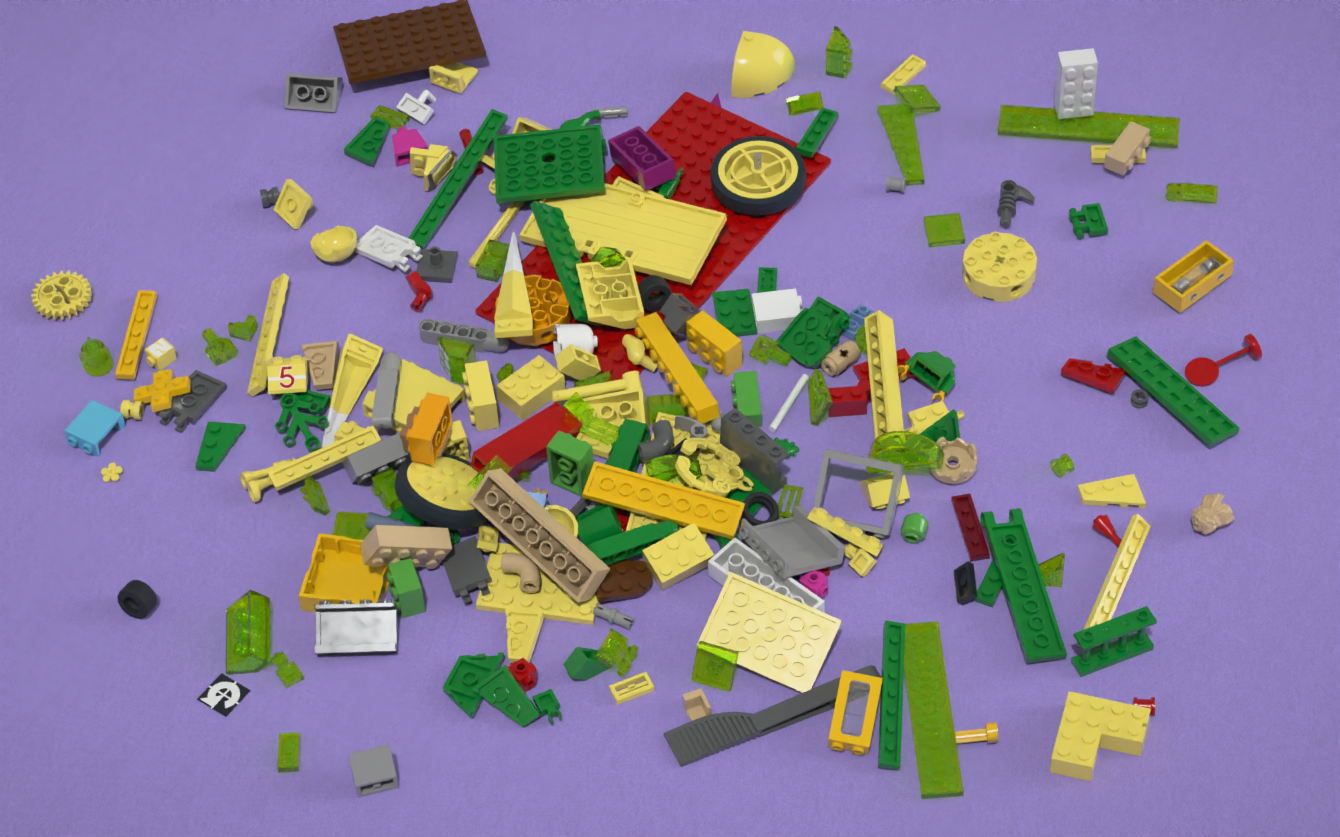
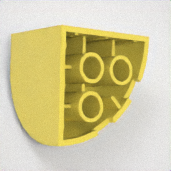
(760, 65)

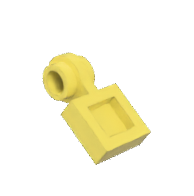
(861, 560)

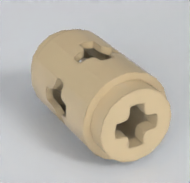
(840, 358)

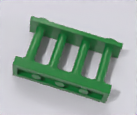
(1117, 651)

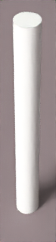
(788, 403)

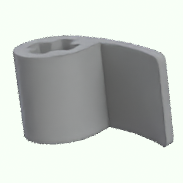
(694, 427)

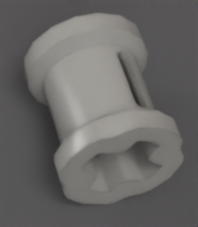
(896, 184)

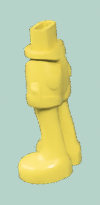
(254, 483)

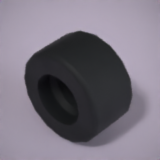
(652, 284)
(137, 599)

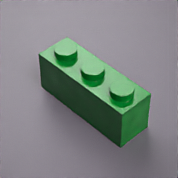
(625, 448)

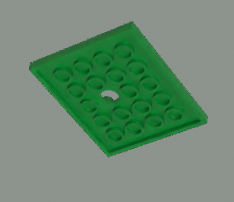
(525, 176)

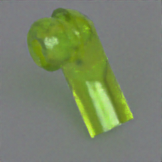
(505, 372)

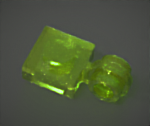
(289, 673)

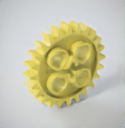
(52, 303)

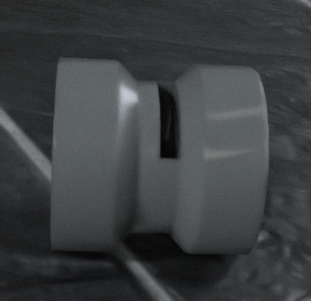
(269, 196)

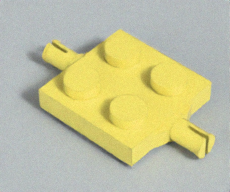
(926, 416)

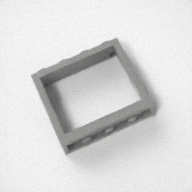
(870, 462)

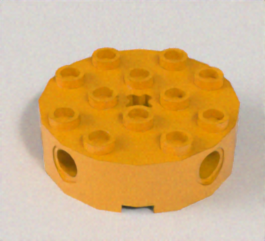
(548, 308)

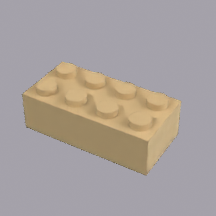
(395, 543)

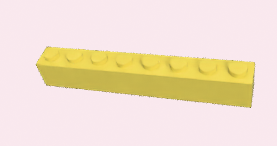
(883, 374)

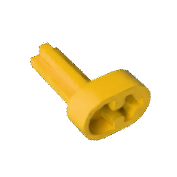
(988, 734)

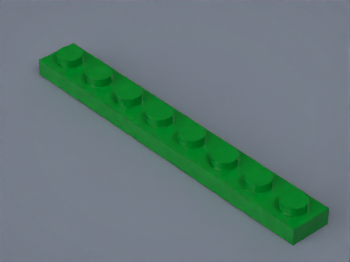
(891, 695)

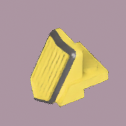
(431, 164)

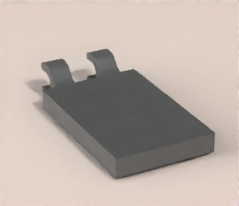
(192, 405)
(467, 569)

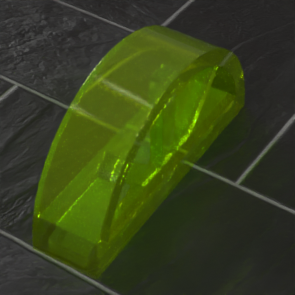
(922, 452)

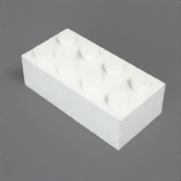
(1075, 83)

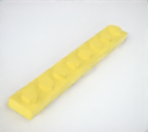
(268, 334)
(1119, 572)

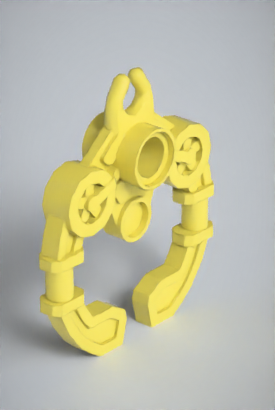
(727, 473)

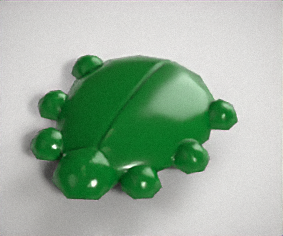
(789, 447)

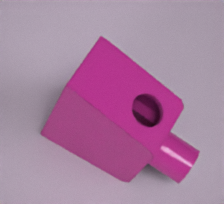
(402, 144)

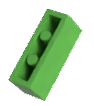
(747, 395)

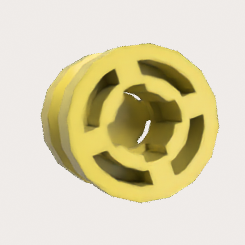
(132, 409)

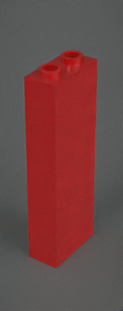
(527, 442)

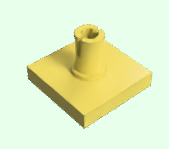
(293, 204)

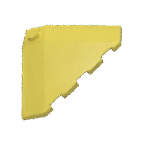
(620, 405)

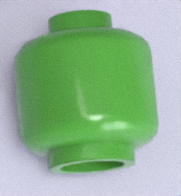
(914, 527)

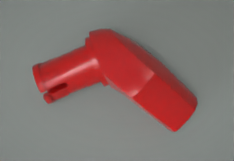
(421, 290)

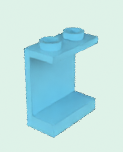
(92, 426)

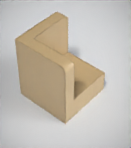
(696, 704)

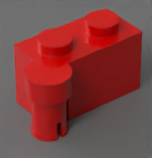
(850, 399)

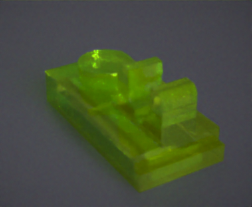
(315, 495)

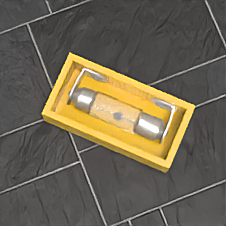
(1193, 276)

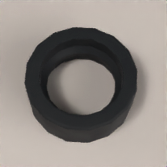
(764, 499)

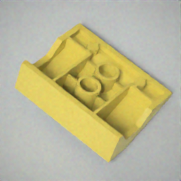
(610, 294)

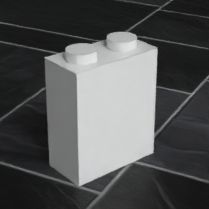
(775, 309)

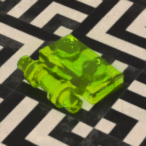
(610, 652)

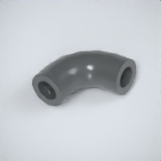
(660, 444)

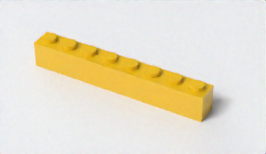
(677, 368)

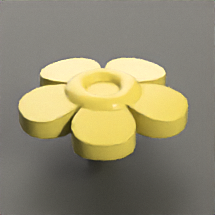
(111, 472)

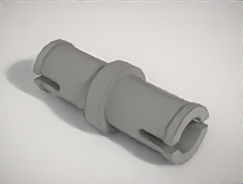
(613, 616)

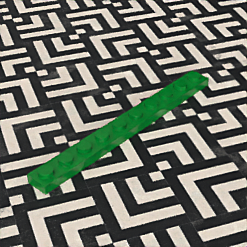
(458, 178)

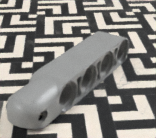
(483, 339)
(386, 391)

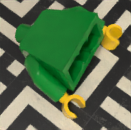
(933, 370)

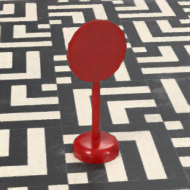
(1205, 371)

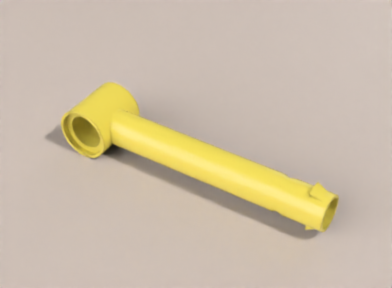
(630, 381)

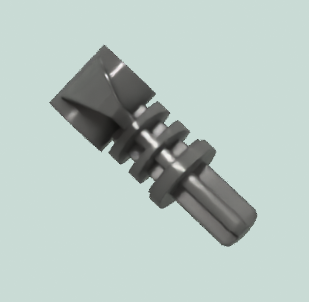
(1008, 194)

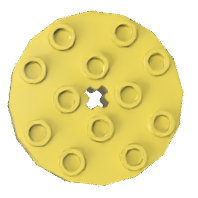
(999, 266)

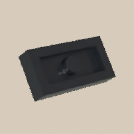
(965, 583)

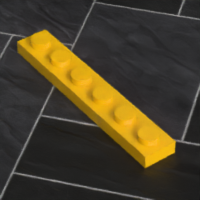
(136, 335)

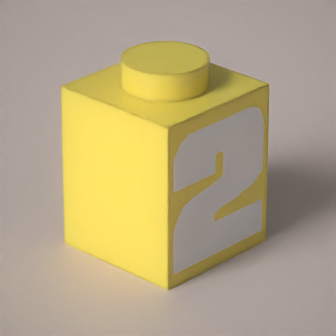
(160, 354)

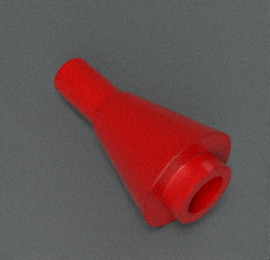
(1104, 526)

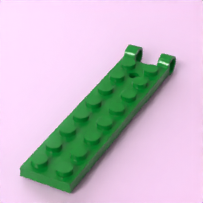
(1024, 587)

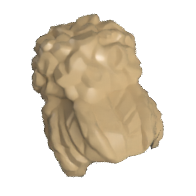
(1211, 514)

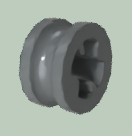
(1139, 393)

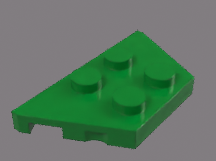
(466, 675)

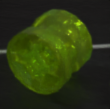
(1062, 465)

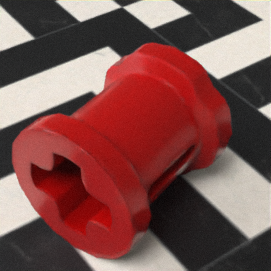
(1147, 703)

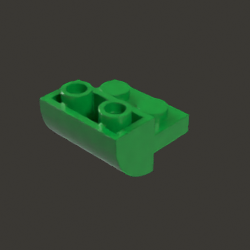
(598, 524)

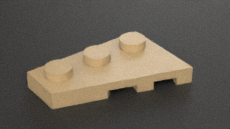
(322, 363)

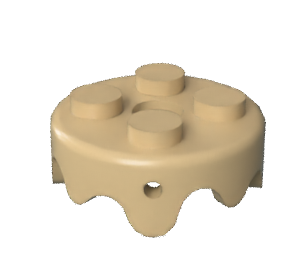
(960, 452)

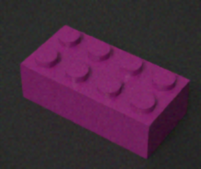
(642, 158)

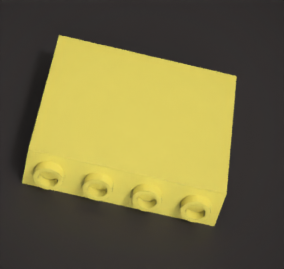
(413, 387)

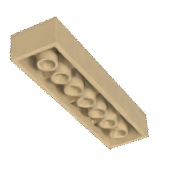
(539, 535)

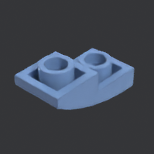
(856, 321)

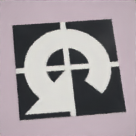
(223, 695)

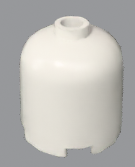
(575, 334)

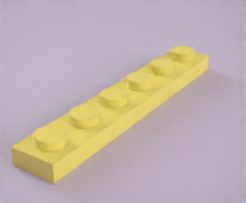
(322, 458)

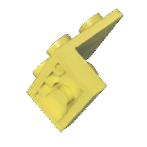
(452, 76)

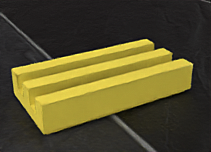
(633, 691)

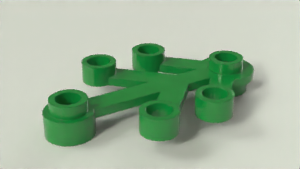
(299, 420)

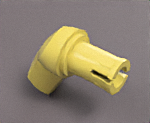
(636, 353)

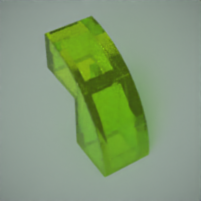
(664, 467)

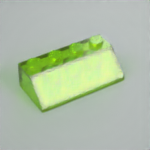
(248, 634)

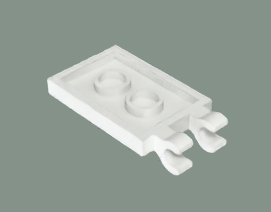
(387, 248)

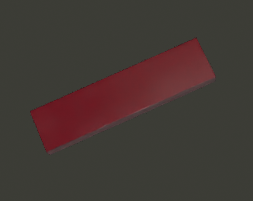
(970, 527)

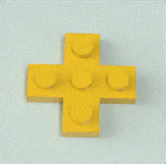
(162, 390)

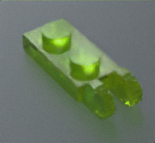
(1192, 192)

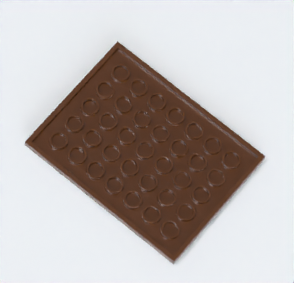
(409, 41)

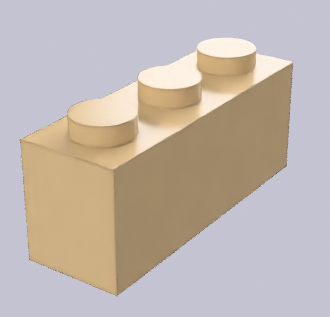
(1127, 148)

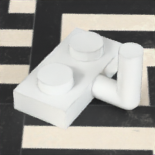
(416, 108)

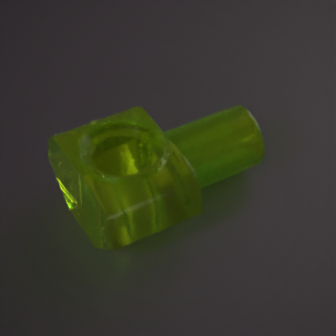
(218, 349)
(772, 351)

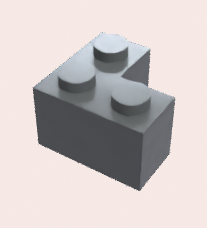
(677, 312)

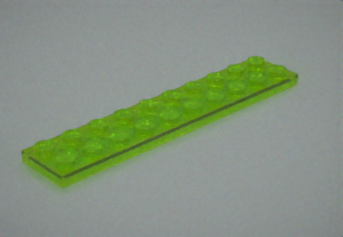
(1100, 127)
(931, 712)

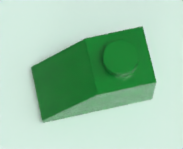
(583, 665)

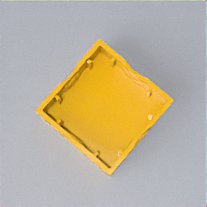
(340, 574)

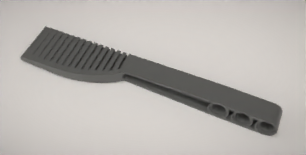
(726, 729)

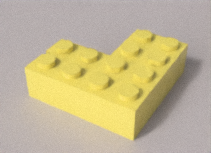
(1096, 724)

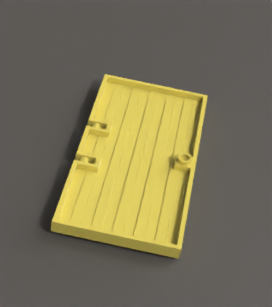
(656, 232)

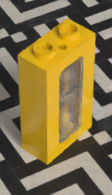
(854, 712)

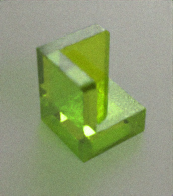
(245, 330)
(578, 408)

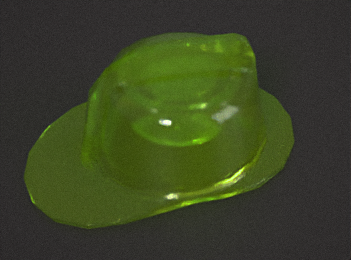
(95, 358)

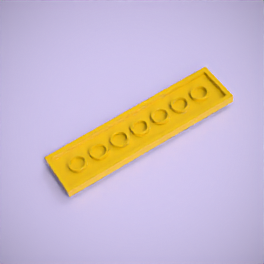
(663, 500)

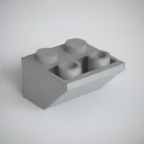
(373, 771)

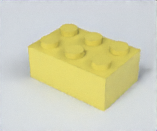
(530, 387)
(481, 394)
(677, 556)

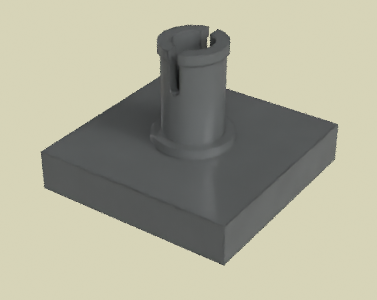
(437, 265)

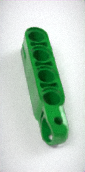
(632, 541)

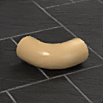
(525, 568)

